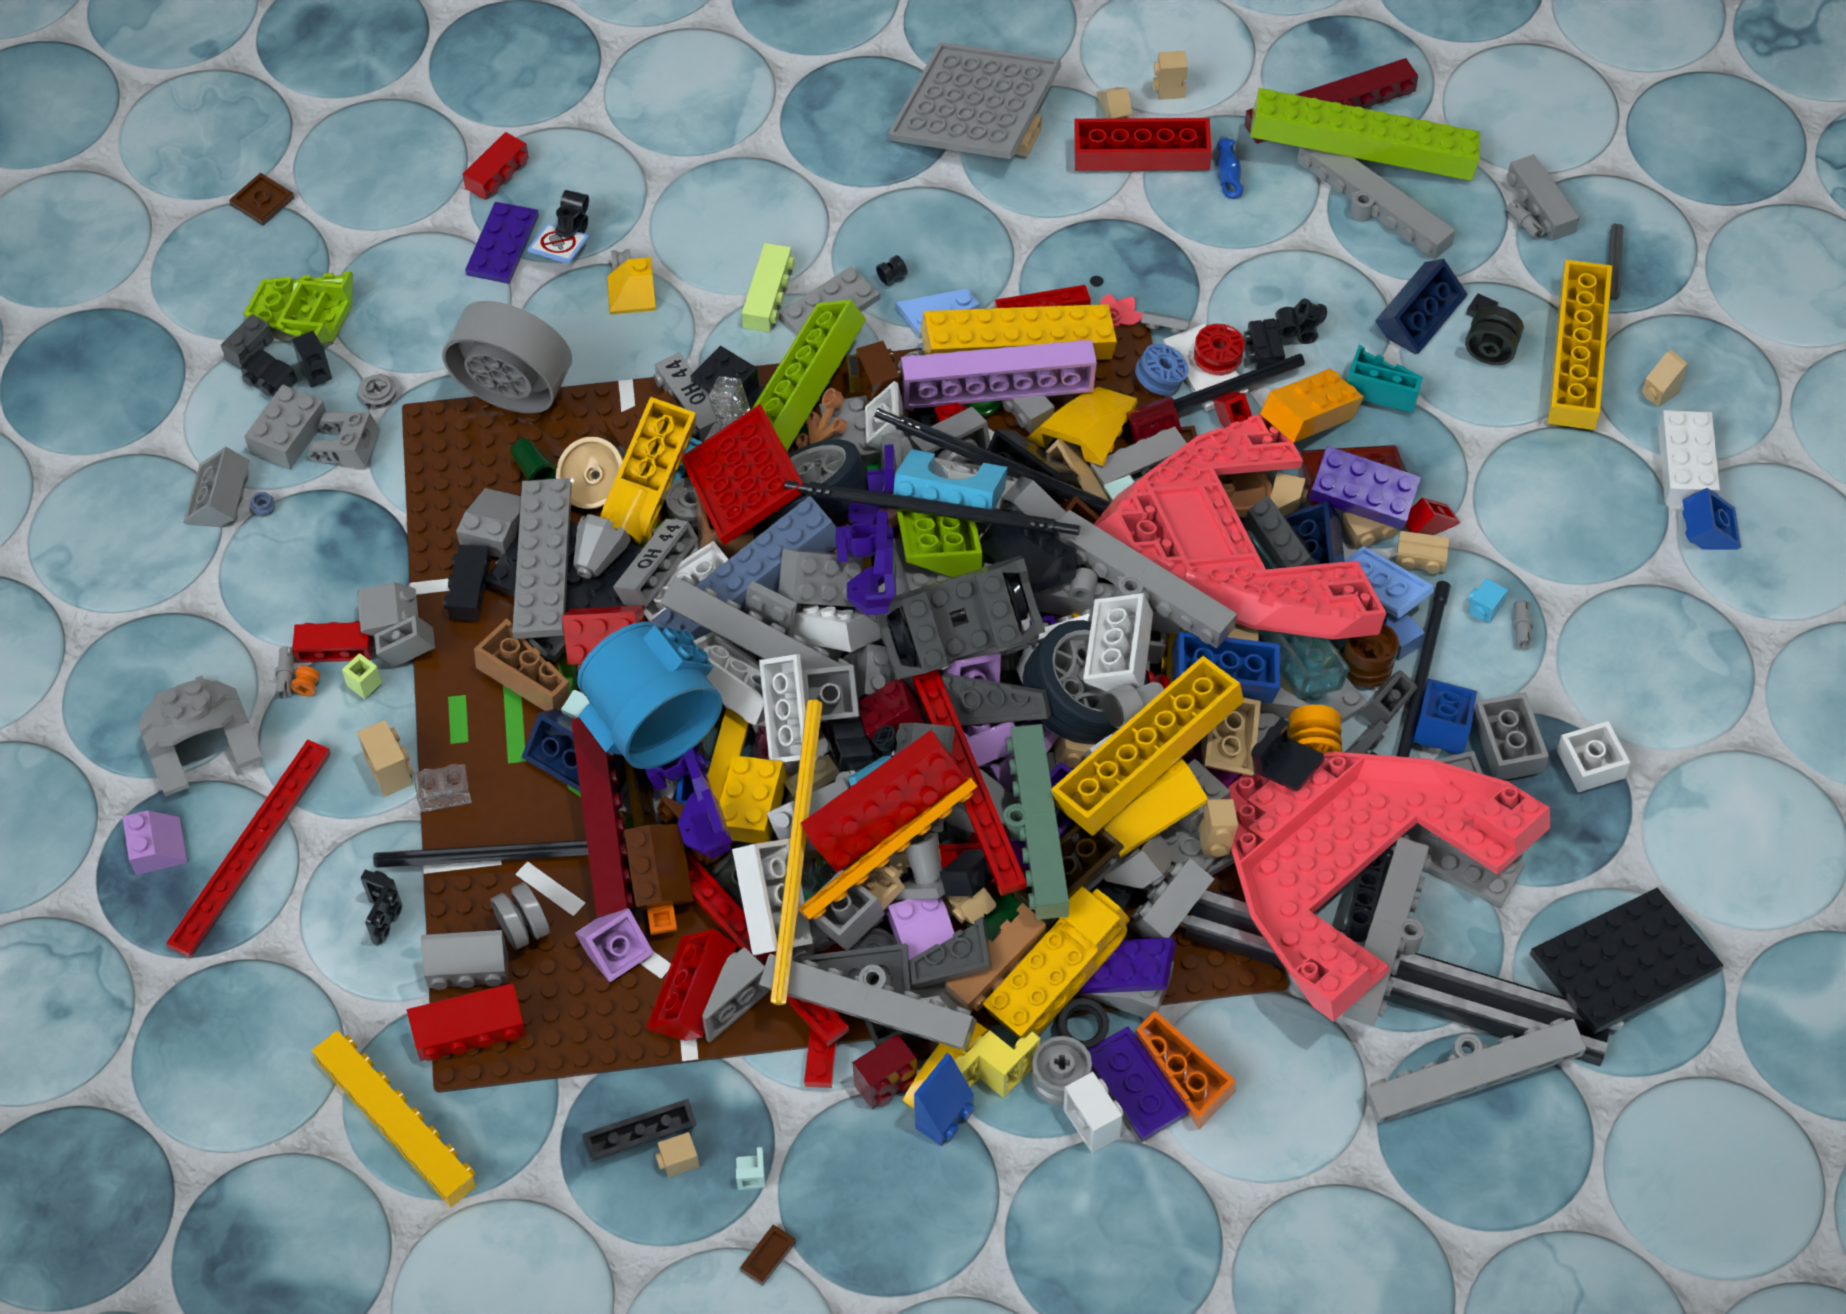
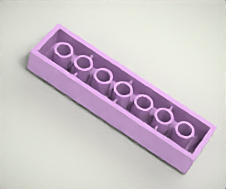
(998, 374)

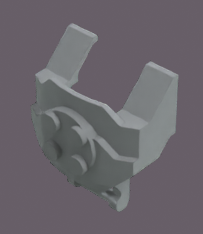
(190, 711)

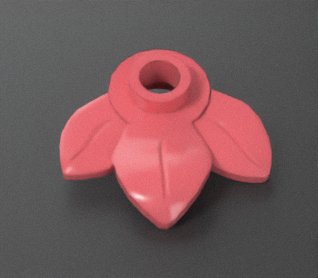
(1122, 311)

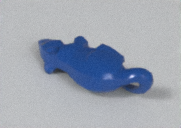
(1229, 168)

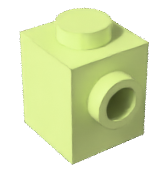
(362, 676)

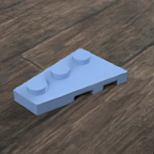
(913, 309)

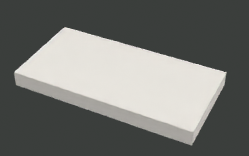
(1197, 378)

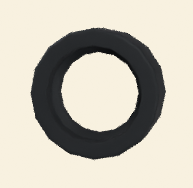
(1091, 1006)

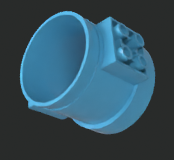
(648, 694)

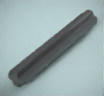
(1615, 258)

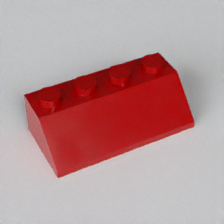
(690, 985)
(466, 1022)

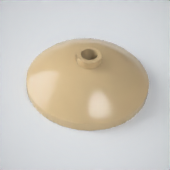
(582, 462)

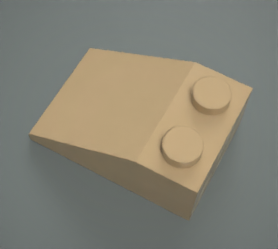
(1232, 740)

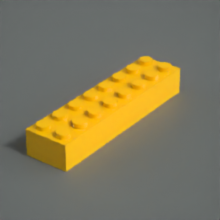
(1003, 327)
(1580, 345)
(1147, 745)

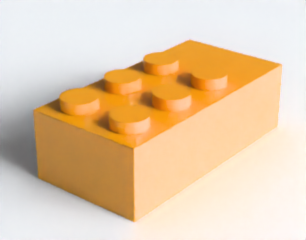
(1311, 405)

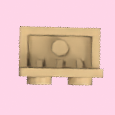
(884, 884)

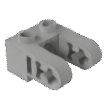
(355, 441)

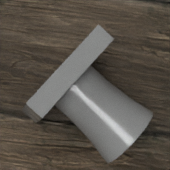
(926, 868)

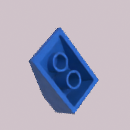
(1445, 716)
(943, 1102)

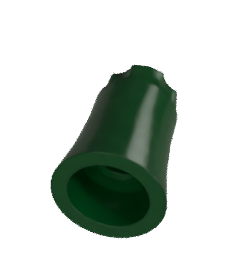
(532, 461)

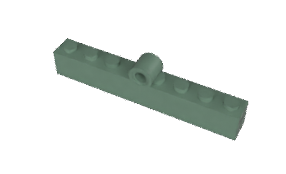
(1036, 822)

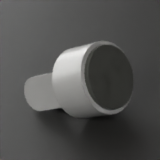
(1126, 701)

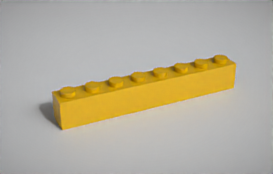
(394, 1118)

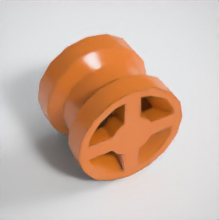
(305, 681)

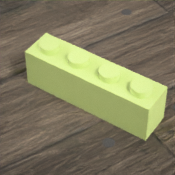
(767, 287)

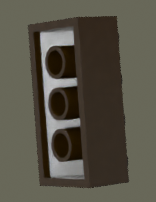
(1082, 858)

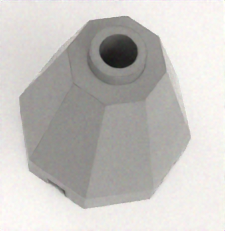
(597, 545)

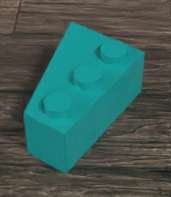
(1383, 382)

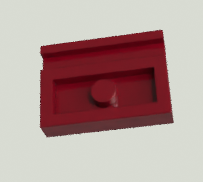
(1153, 418)

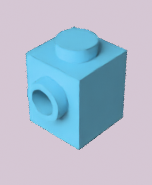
(1487, 600)

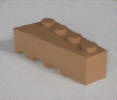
(521, 668)
(1006, 952)

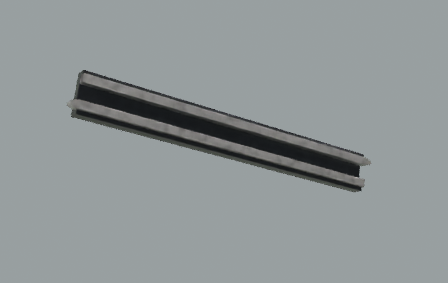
(1419, 983)

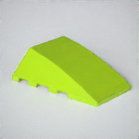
(304, 304)

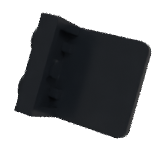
(1284, 759)
(387, 904)

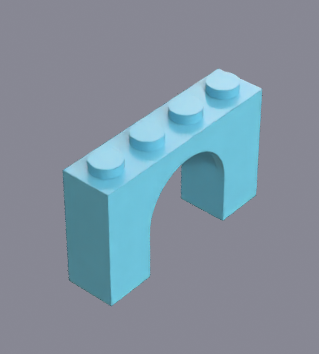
(917, 480)

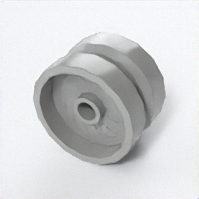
(521, 915)
(1056, 1065)

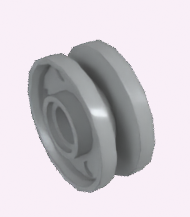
(682, 502)

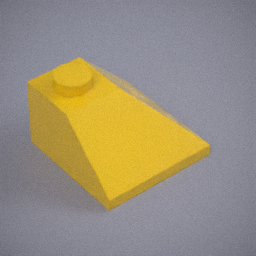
(632, 287)

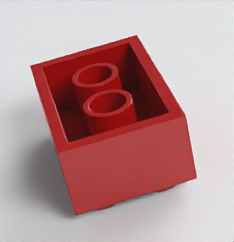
(589, 626)

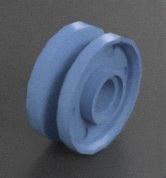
(1161, 369)

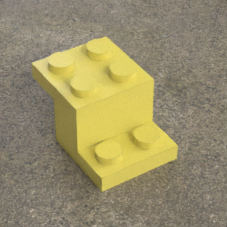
(997, 1062)

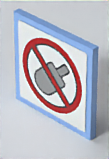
(557, 247)

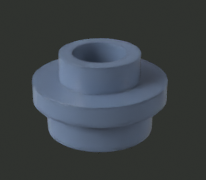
(259, 499)

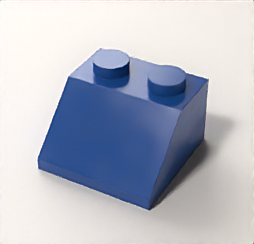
(1710, 521)

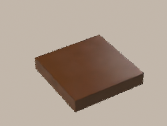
(261, 199)

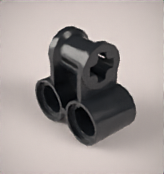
(572, 214)
(1301, 321)

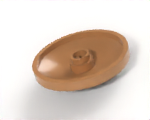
(1245, 489)

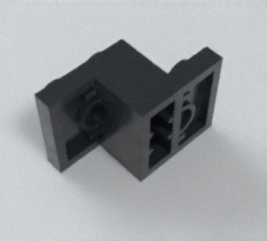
(727, 364)

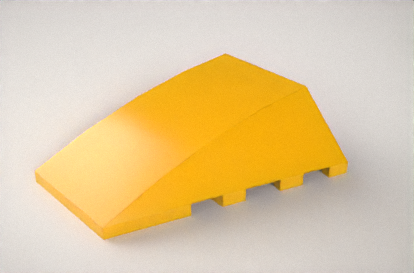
(1088, 421)

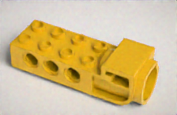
(649, 469)
(1059, 964)

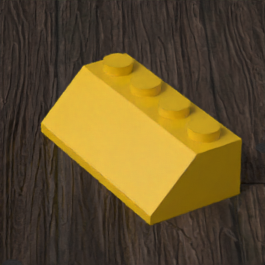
(1157, 807)

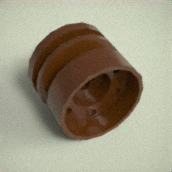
(1371, 657)

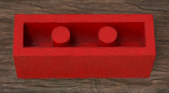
(495, 166)
(330, 642)

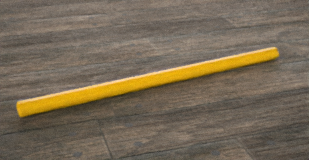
(796, 853)

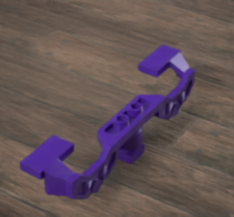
(871, 535)
(702, 819)

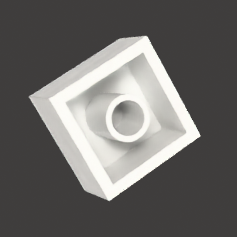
(1593, 756)
(1093, 1111)

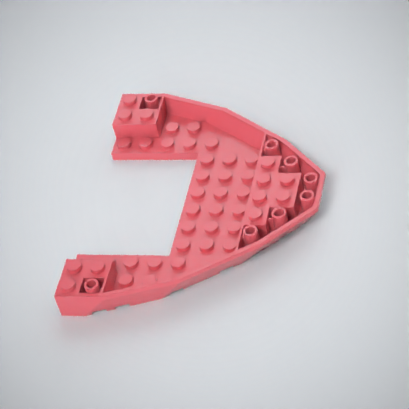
(1192, 530)
(1311, 842)

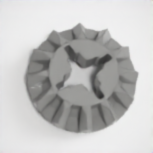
(383, 383)

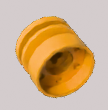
(1317, 727)

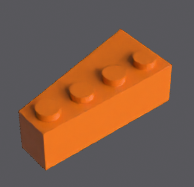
(1191, 1073)

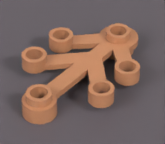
(832, 400)

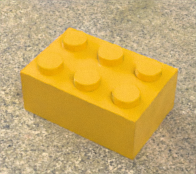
(748, 794)

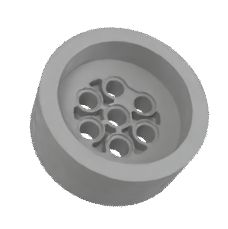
(507, 357)

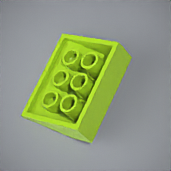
(940, 543)

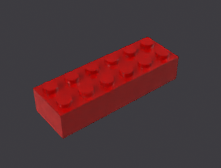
(1142, 144)
(884, 801)

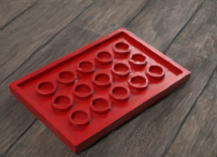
(742, 474)

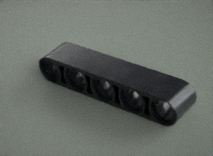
(1365, 899)

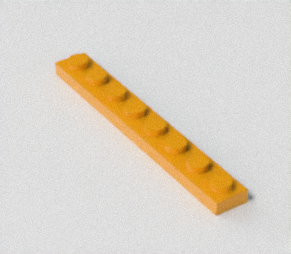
(880, 854)

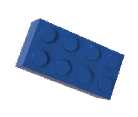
(1247, 661)

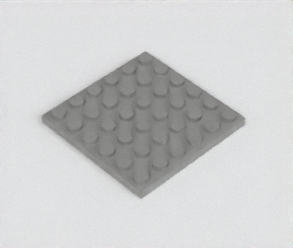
(975, 100)

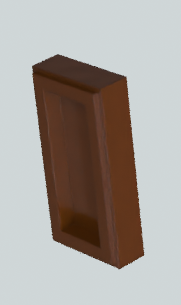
(767, 1255)

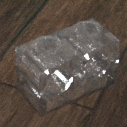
(728, 401)
(442, 793)

